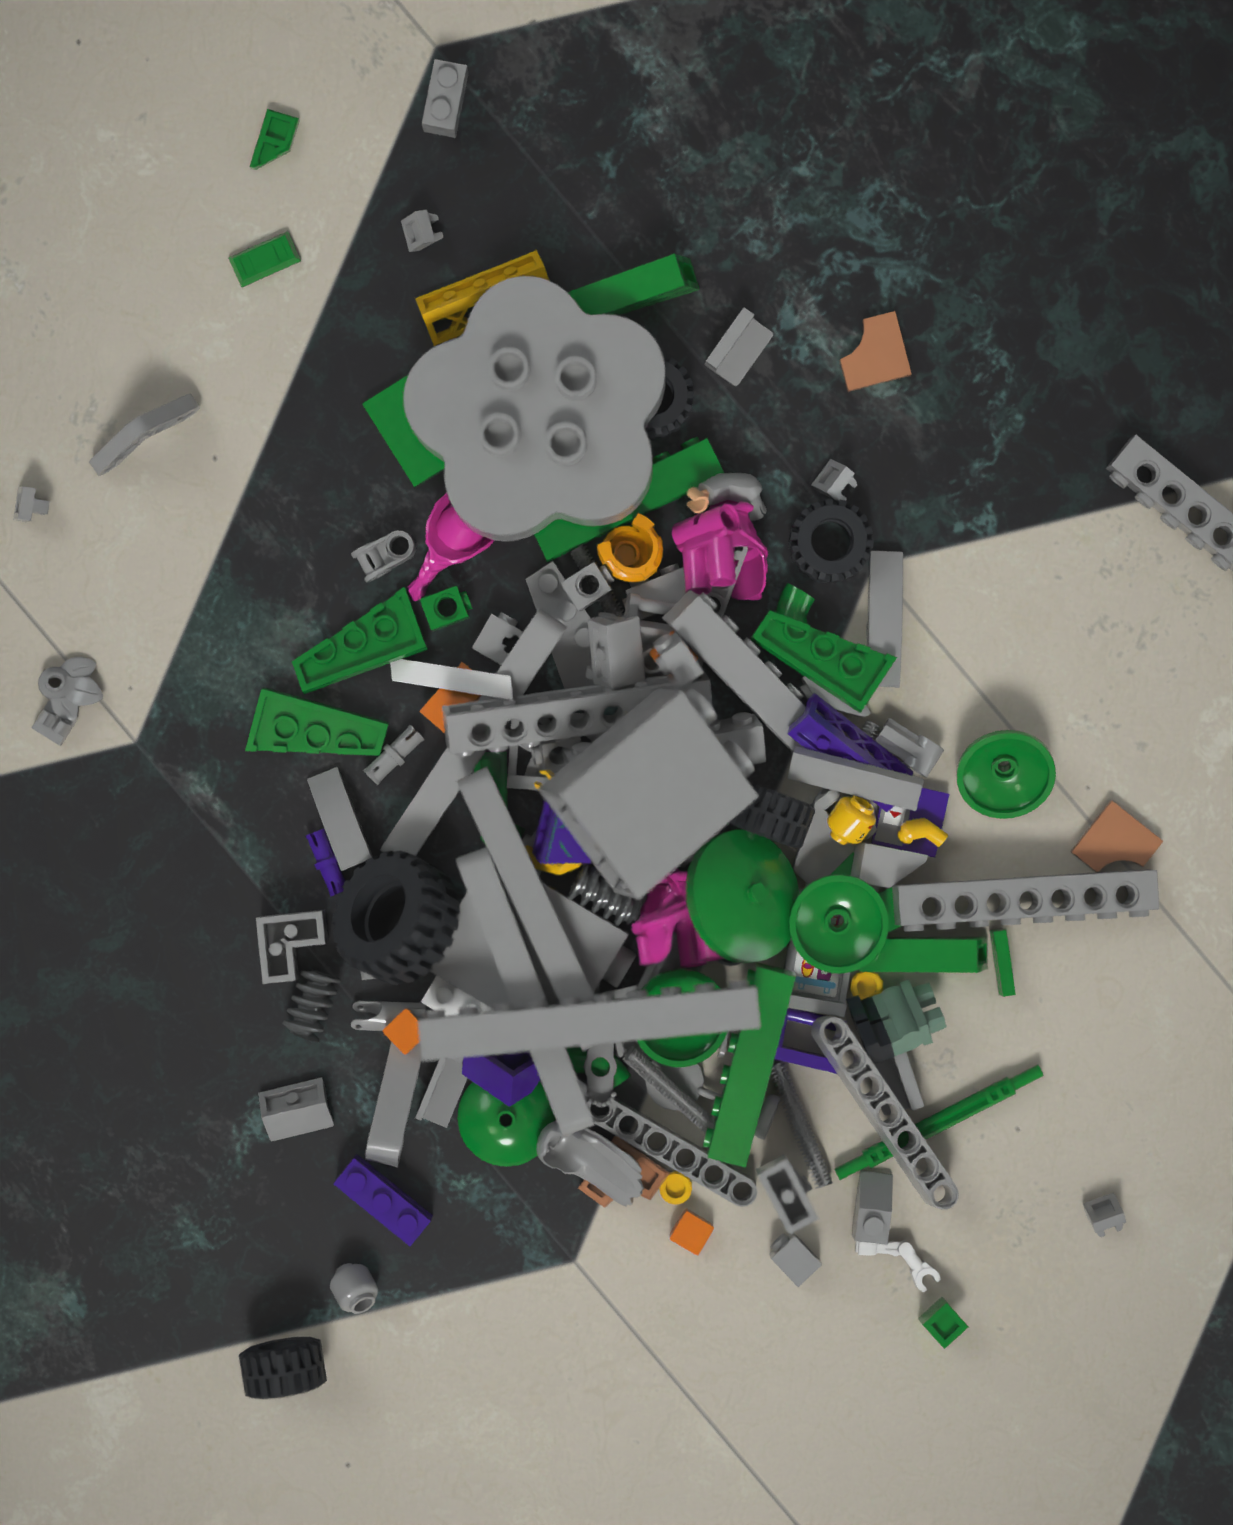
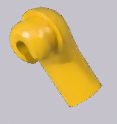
(921, 828)

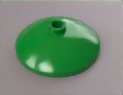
(1010, 788)
(842, 946)
(685, 1049)
(500, 1143)

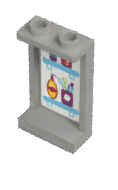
(814, 988)

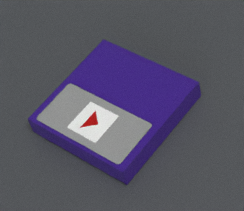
(931, 806)

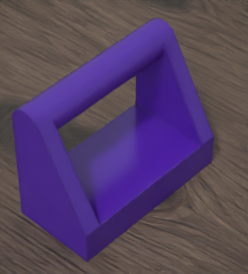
(799, 1056)

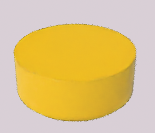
(866, 984)
(676, 1188)

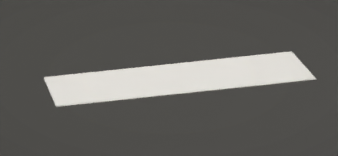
(452, 678)

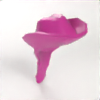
(448, 544)

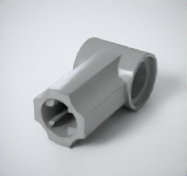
(915, 751)

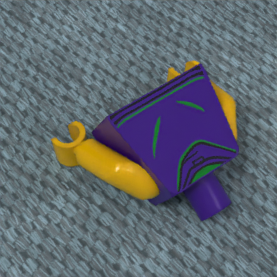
(554, 845)

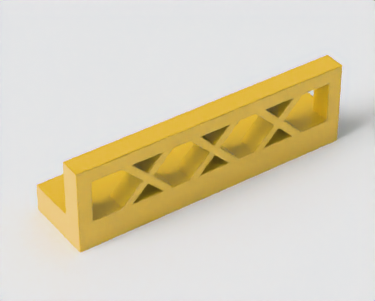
(466, 292)

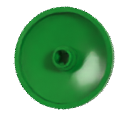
(741, 896)

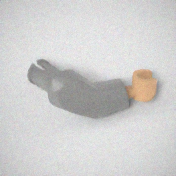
(728, 486)

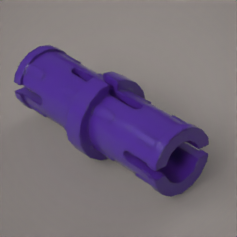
(326, 861)

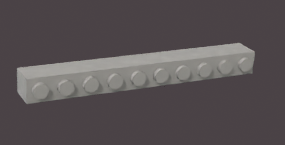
(588, 1022)

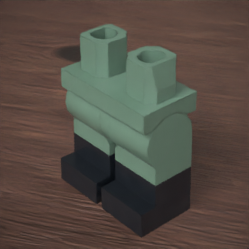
(895, 1020)

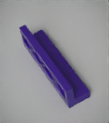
(828, 737)

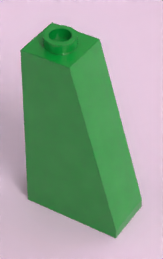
(638, 287)
(931, 955)

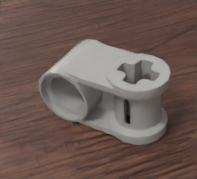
(383, 555)

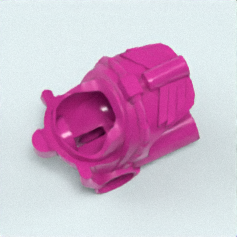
(709, 551)
(666, 913)

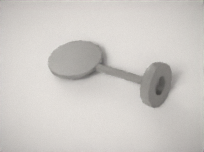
(692, 1081)

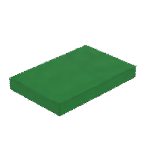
(389, 416)

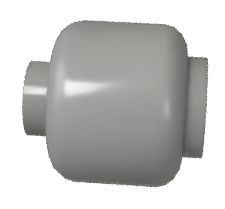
(354, 1288)

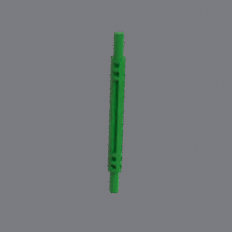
(944, 1119)

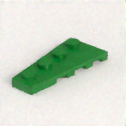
(368, 643)
(834, 664)
(302, 725)

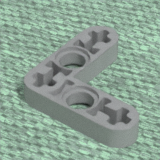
(141, 428)

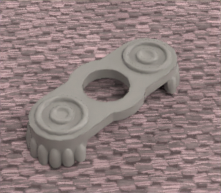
(600, 1089)

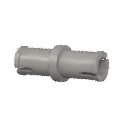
(393, 755)

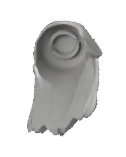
(592, 1159)

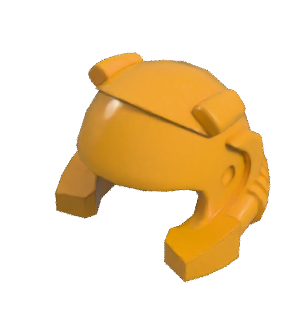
(632, 551)

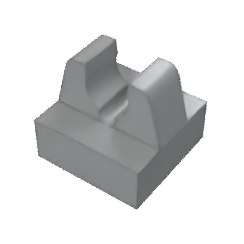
(419, 230)
(834, 479)
(27, 504)
(52, 725)
(1105, 1214)

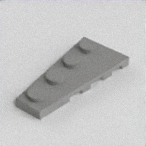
(573, 650)

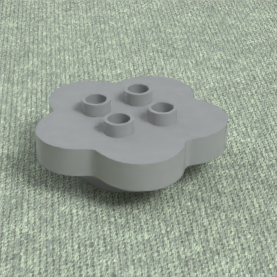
(539, 411)

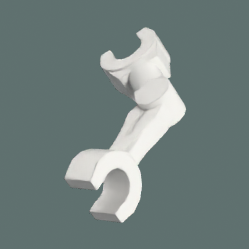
(905, 1249)

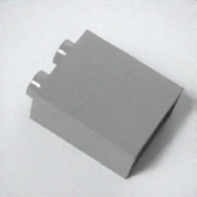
(651, 790)
(594, 940)

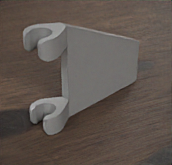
(820, 852)

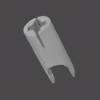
(385, 1013)

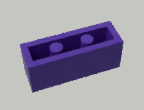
(383, 1200)

